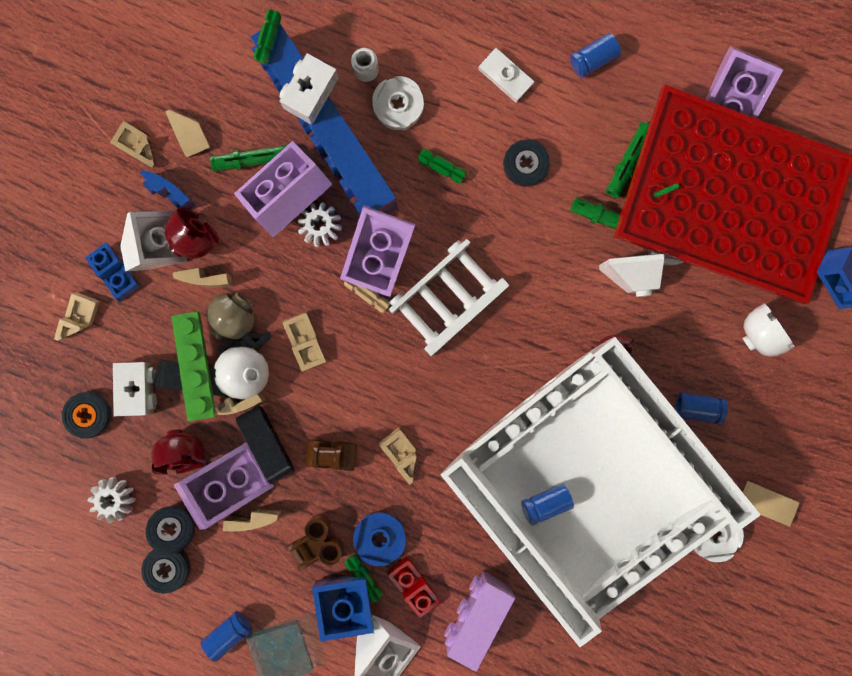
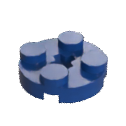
(386, 552)

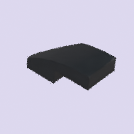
(249, 340)

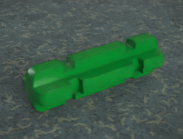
(267, 36)
(442, 166)
(354, 563)

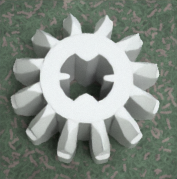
(325, 231)
(102, 501)

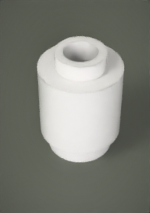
(365, 64)

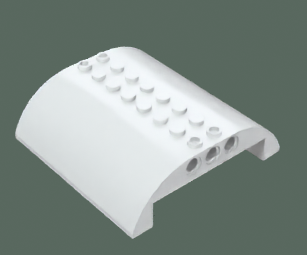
(635, 478)

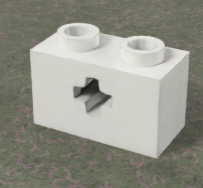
(310, 102)
(126, 400)

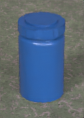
(595, 55)
(701, 408)
(547, 504)
(226, 636)

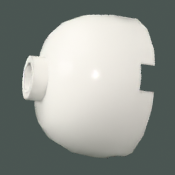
(765, 333)
(241, 372)

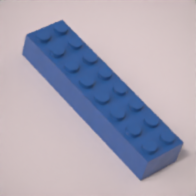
(332, 135)

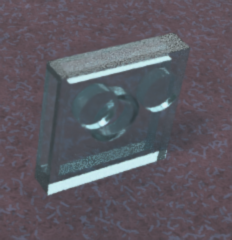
(280, 651)

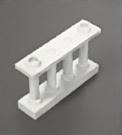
(472, 304)

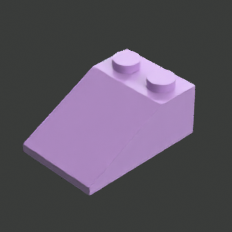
(743, 82)
(377, 251)
(222, 486)

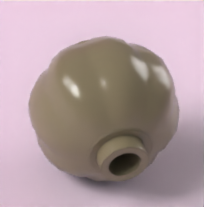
(230, 316)

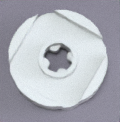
(392, 89)
(724, 546)

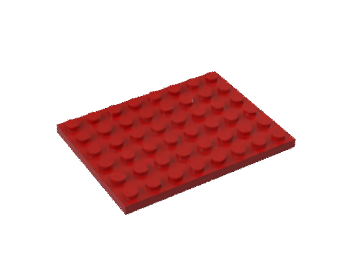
(747, 200)

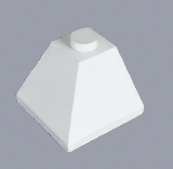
(145, 242)
(636, 273)
(384, 651)

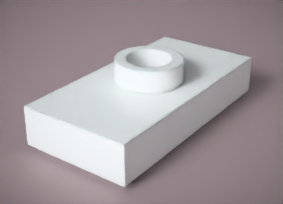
(506, 75)

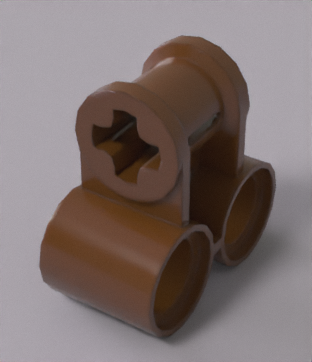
(331, 455)
(312, 545)

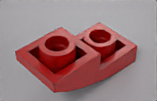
(413, 587)

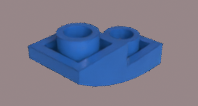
(161, 186)
(111, 270)

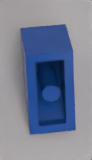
(837, 275)

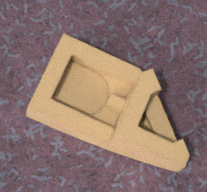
(188, 132)
(133, 143)
(78, 316)
(231, 406)
(400, 452)

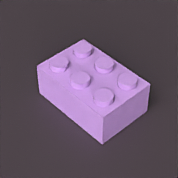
(283, 189)
(478, 620)

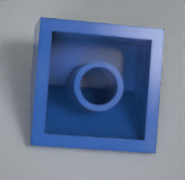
(342, 607)

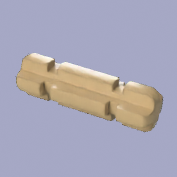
(369, 296)

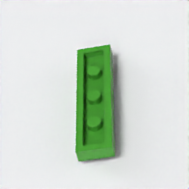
(193, 366)

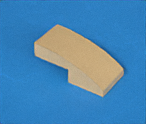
(198, 277)
(304, 341)
(771, 503)
(258, 519)

